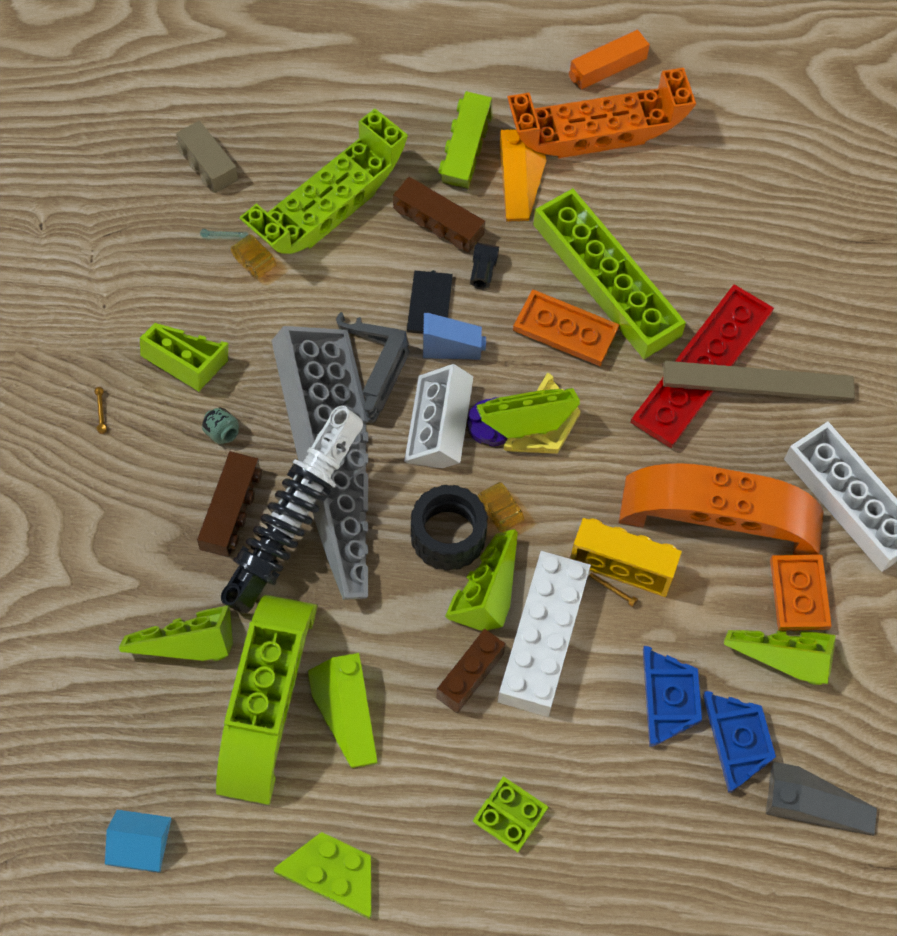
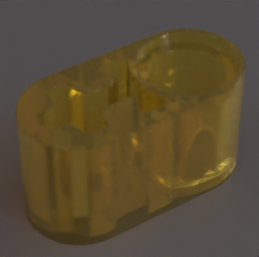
(253, 256)
(501, 507)

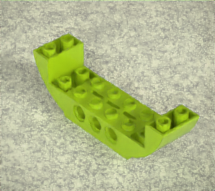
(333, 191)
(262, 698)

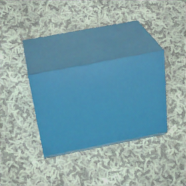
(136, 840)

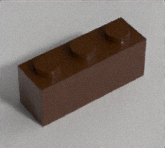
(470, 671)

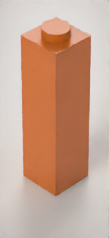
(609, 59)

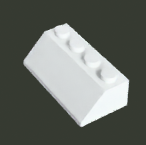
(439, 417)

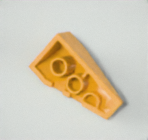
(520, 175)

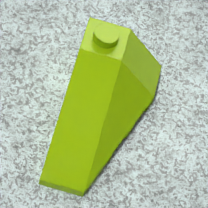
(195, 639)
(802, 656)

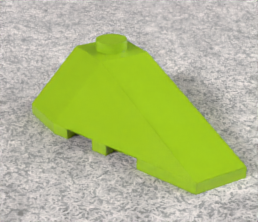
(489, 590)
(342, 699)

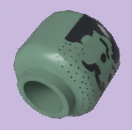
(220, 425)

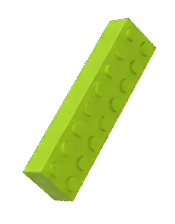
(609, 273)

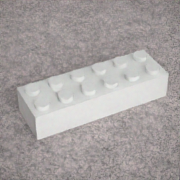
(848, 491)
(544, 634)

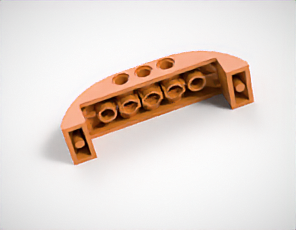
(724, 501)

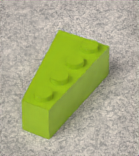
(466, 141)

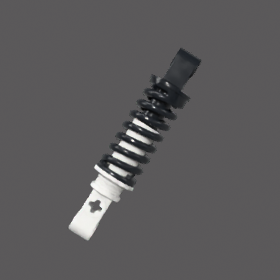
(291, 511)

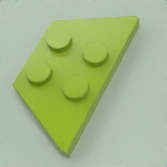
(332, 872)

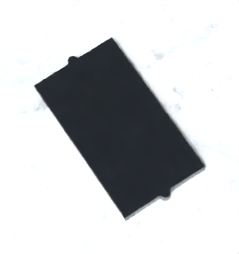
(429, 295)

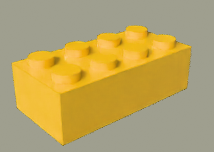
(626, 556)

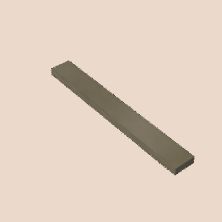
(758, 381)

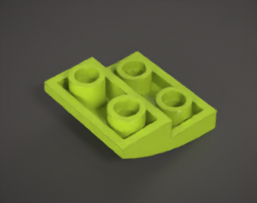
(510, 814)

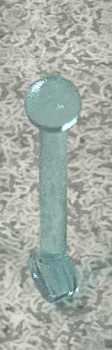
(205, 233)

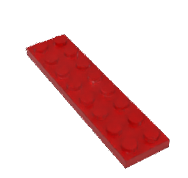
(717, 342)

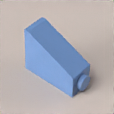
(451, 339)

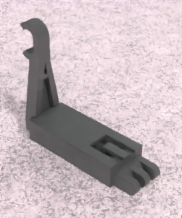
(387, 366)

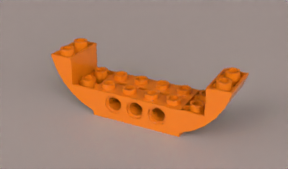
(603, 121)

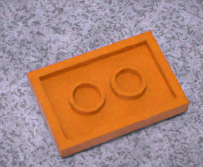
(800, 592)

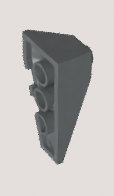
(810, 799)

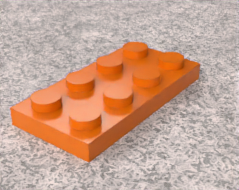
(566, 327)

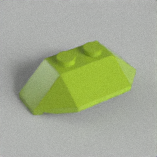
(529, 412)

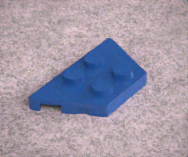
(671, 696)
(739, 737)

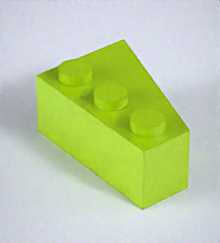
(182, 355)

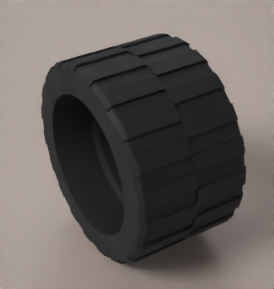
(448, 499)

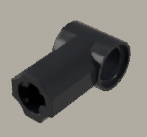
(484, 261)

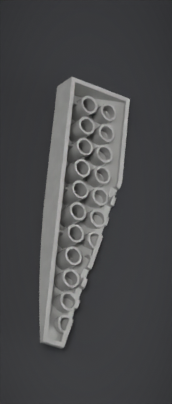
(315, 378)

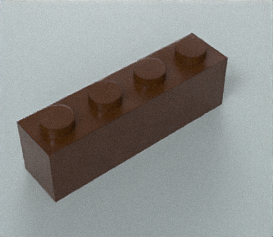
(438, 214)
(229, 504)

